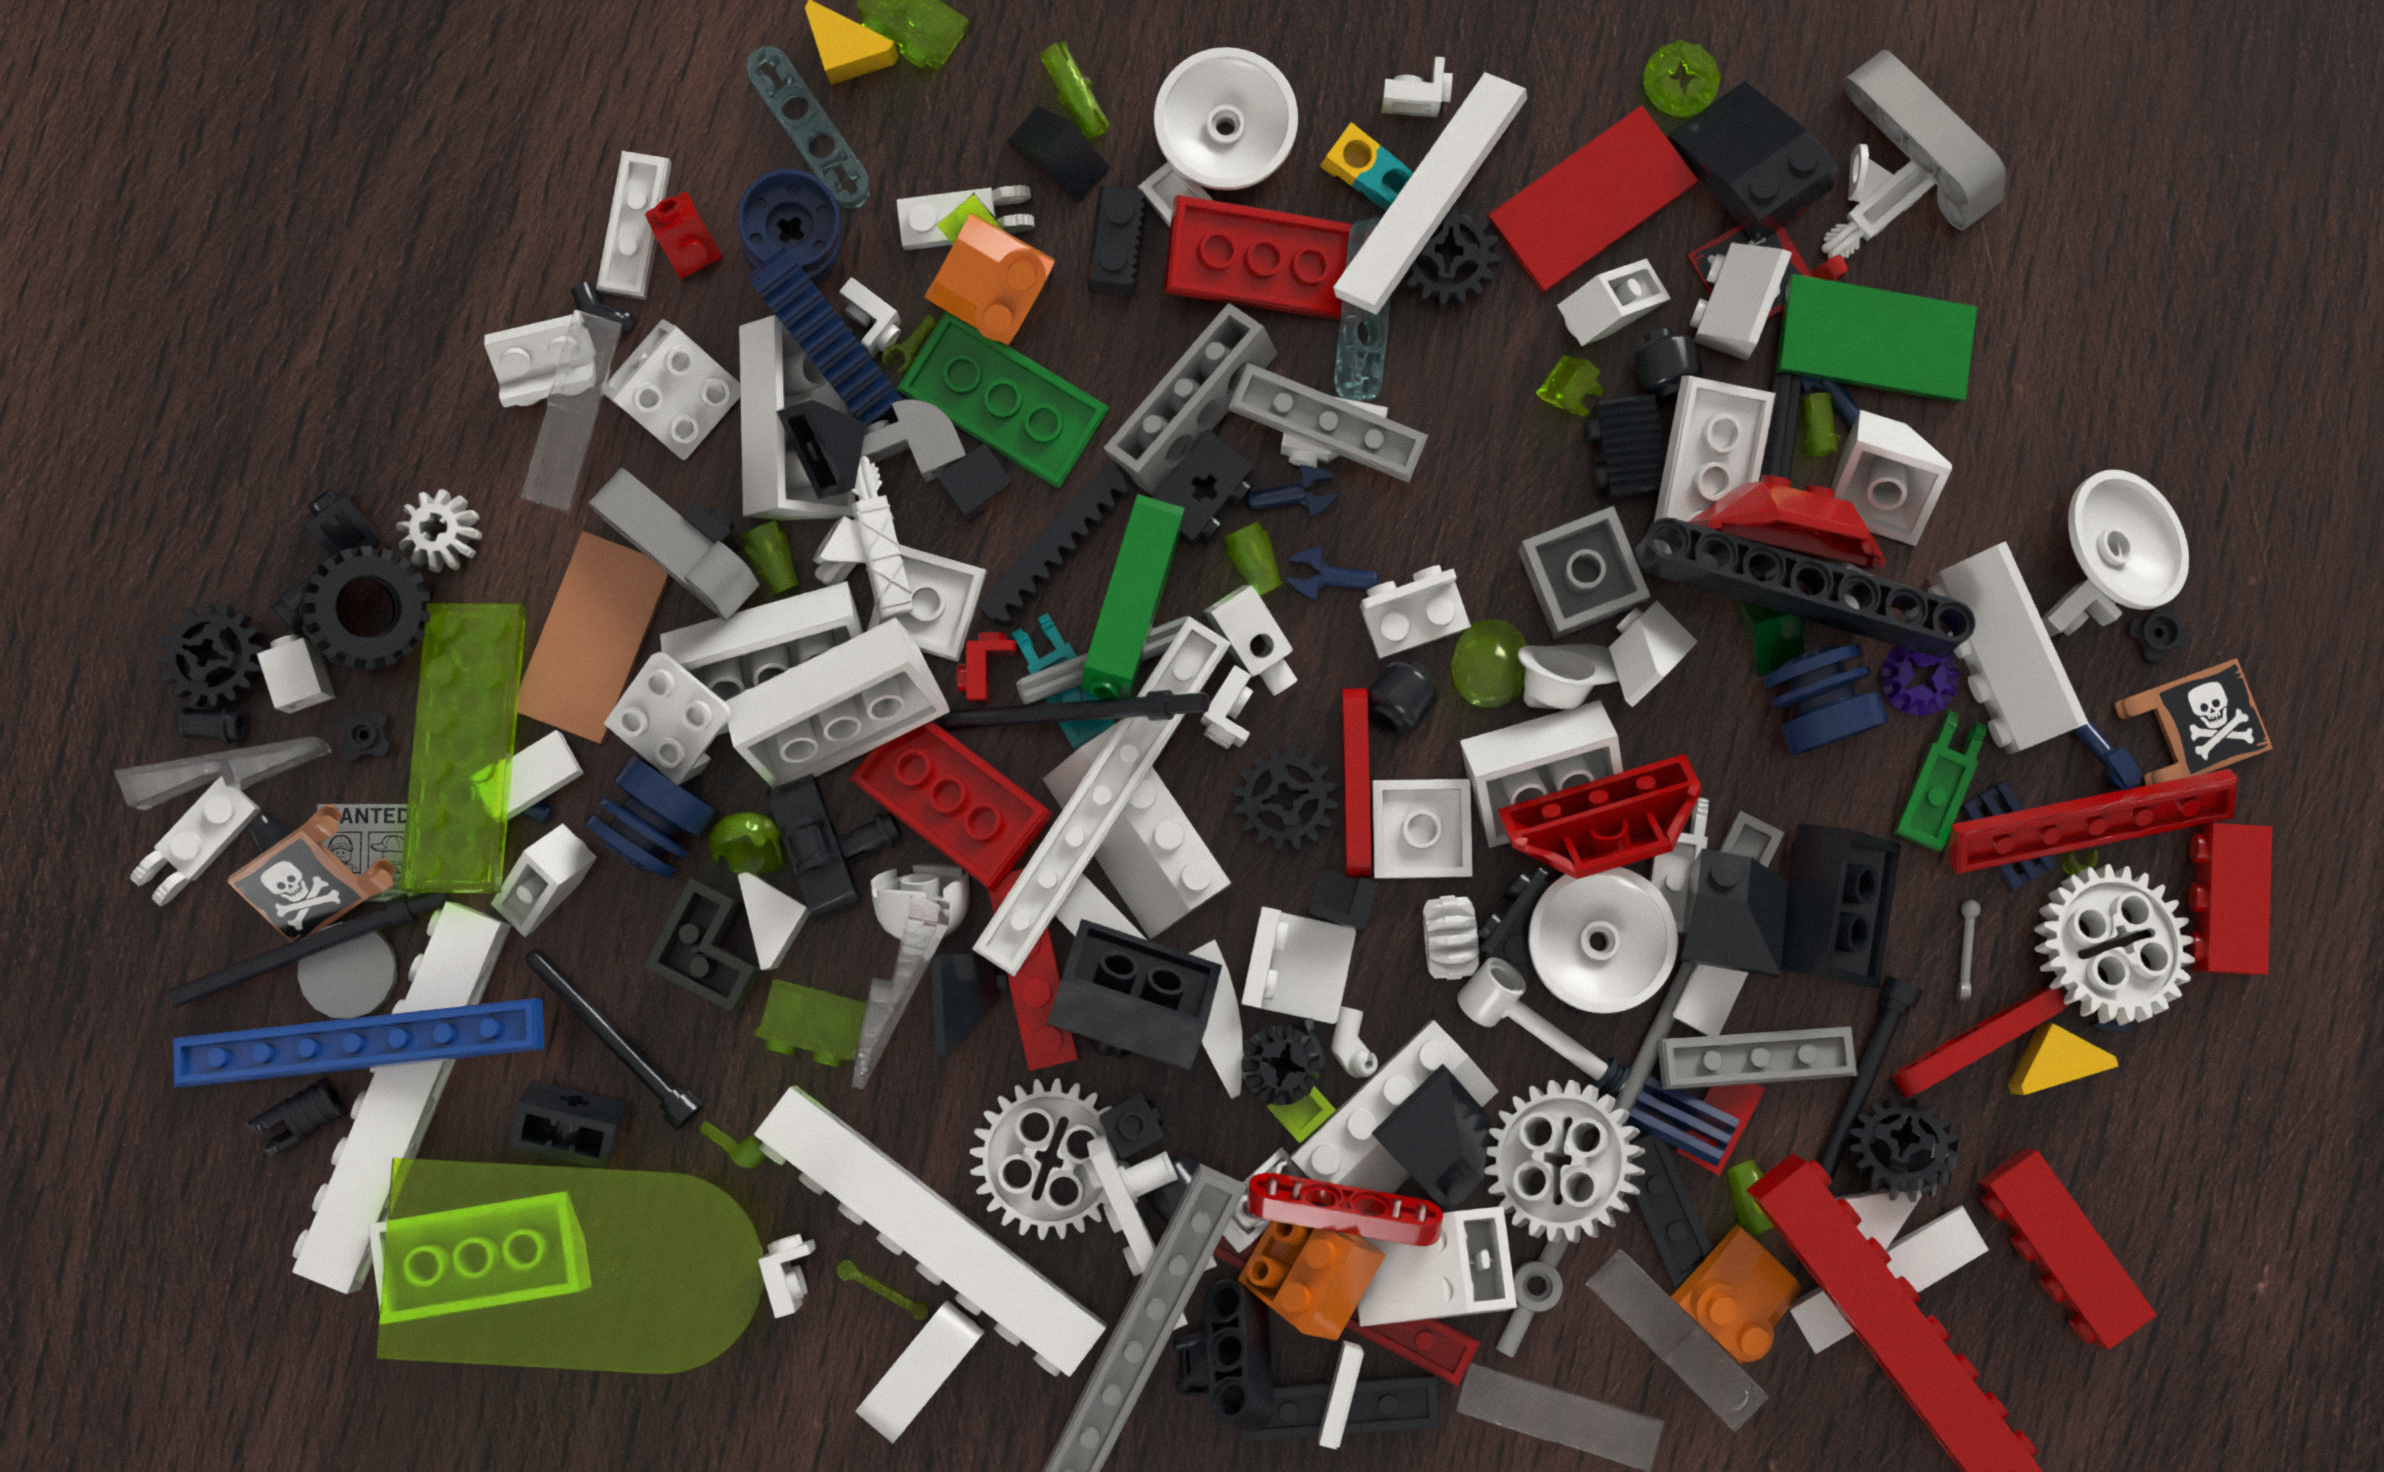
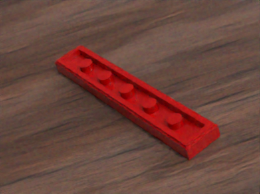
(2092, 821)
(1423, 1342)

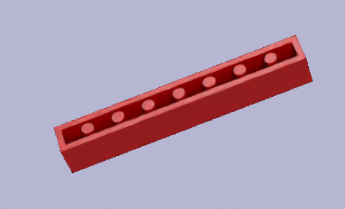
(1888, 1321)

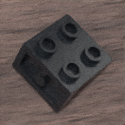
(1506, 933)

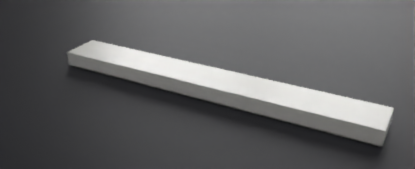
(1096, 804)

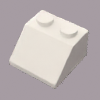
(1740, 299)

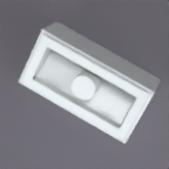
(1709, 998)

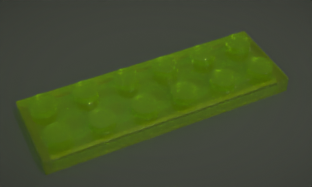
(463, 748)

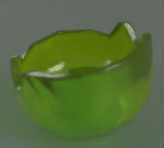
(747, 843)

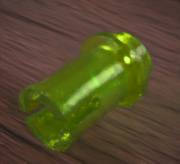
(1819, 425)

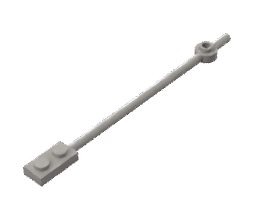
(1744, 837)

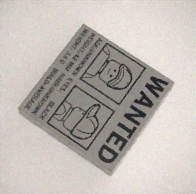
(366, 836)

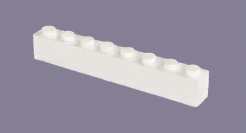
(397, 1104)
(931, 1231)

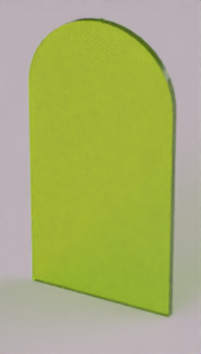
(563, 1267)

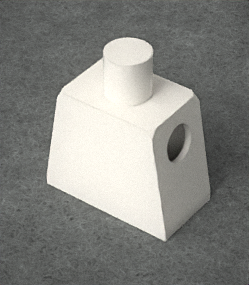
(1239, 620)

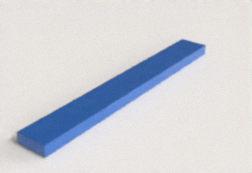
(359, 1043)

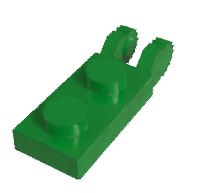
(1940, 785)

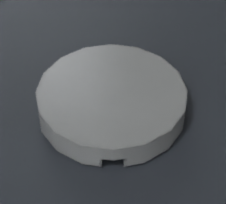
(350, 977)

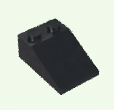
(1755, 159)

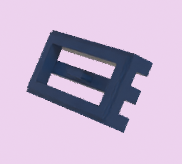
(2011, 804)
(1690, 1117)

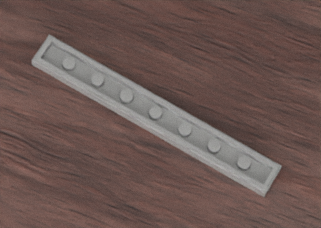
(1146, 1322)

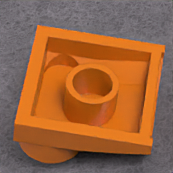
(990, 279)
(1739, 1295)

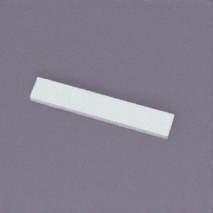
(1430, 193)

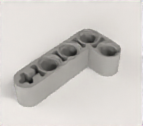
(1931, 135)
(675, 545)

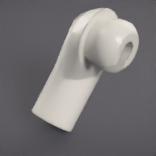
(1349, 1048)

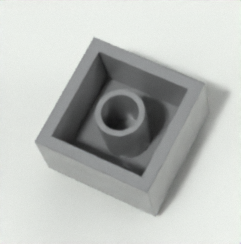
(1583, 572)

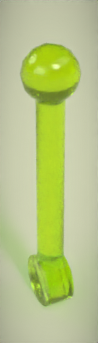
(848, 1270)

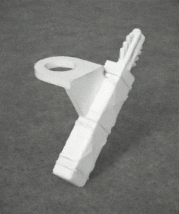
(1879, 200)
(871, 541)

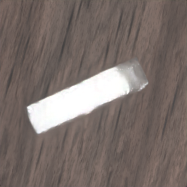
(571, 412)
(240, 768)
(887, 999)
(1677, 1340)
(1561, 1417)

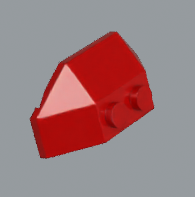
(1795, 521)
(1606, 819)

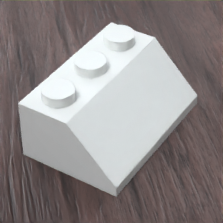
(1538, 760)

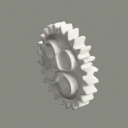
(2131, 987)
(1008, 1142)
(1607, 1164)

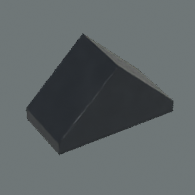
(1059, 152)
(826, 445)

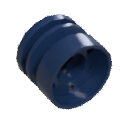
(786, 203)
(1824, 698)
(650, 817)

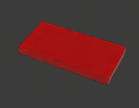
(1592, 199)
(1255, 257)
(953, 801)

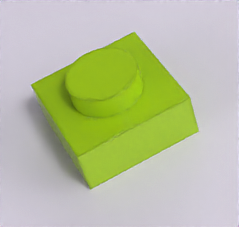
(1303, 1115)

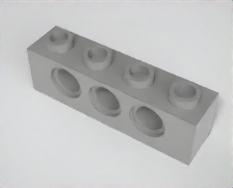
(1189, 399)

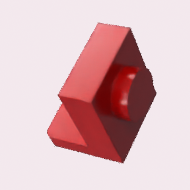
(682, 235)
(974, 674)

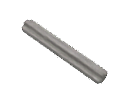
(1070, 673)

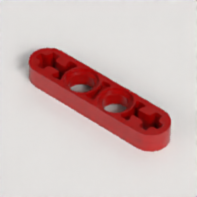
(1356, 783)
(1979, 1040)
(1397, 1218)

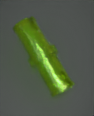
(1074, 90)

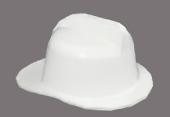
(1564, 674)

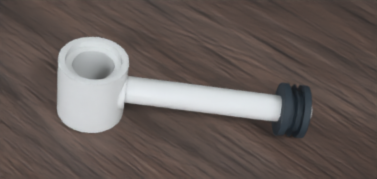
(1496, 993)

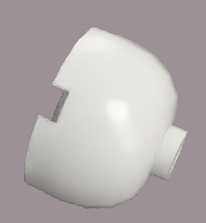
(930, 881)

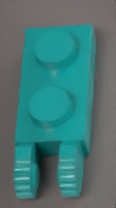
(1076, 731)

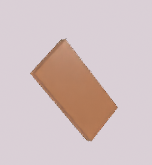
(592, 637)

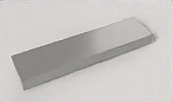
(1328, 422)
(1756, 1058)

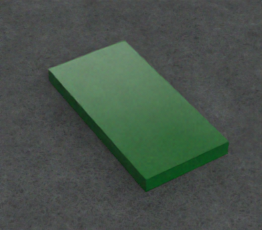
(1876, 338)
(1004, 400)

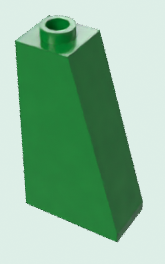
(1132, 598)

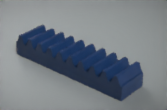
(824, 337)

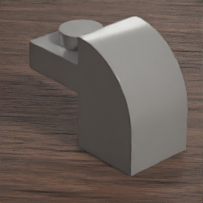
(920, 428)

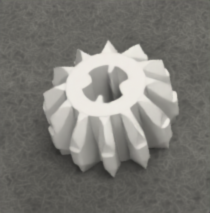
(431, 517)
(1450, 937)

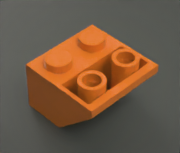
(1311, 1275)

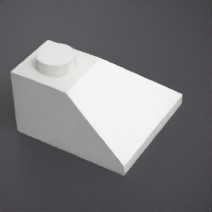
(1890, 477)

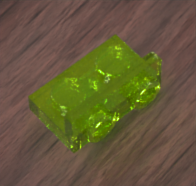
(921, 27)
(811, 1021)

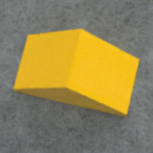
(847, 46)
(2057, 1058)

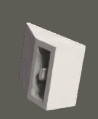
(1453, 1277)

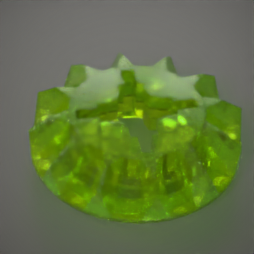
(1667, 93)

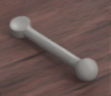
(1970, 910)

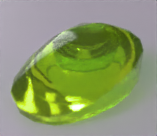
(1488, 663)

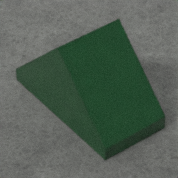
(1770, 635)

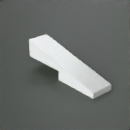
(1919, 1257)

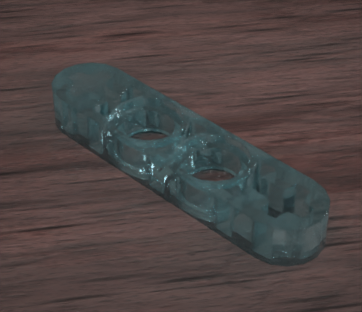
(807, 128)
(1348, 365)

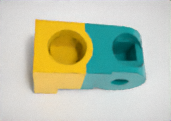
(1367, 167)

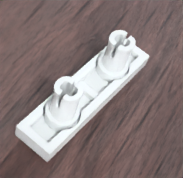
(1123, 1189)

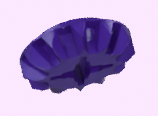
(1918, 700)

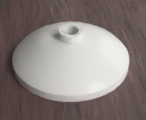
(1230, 89)
(2128, 539)
(1636, 931)

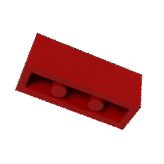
(2231, 898)

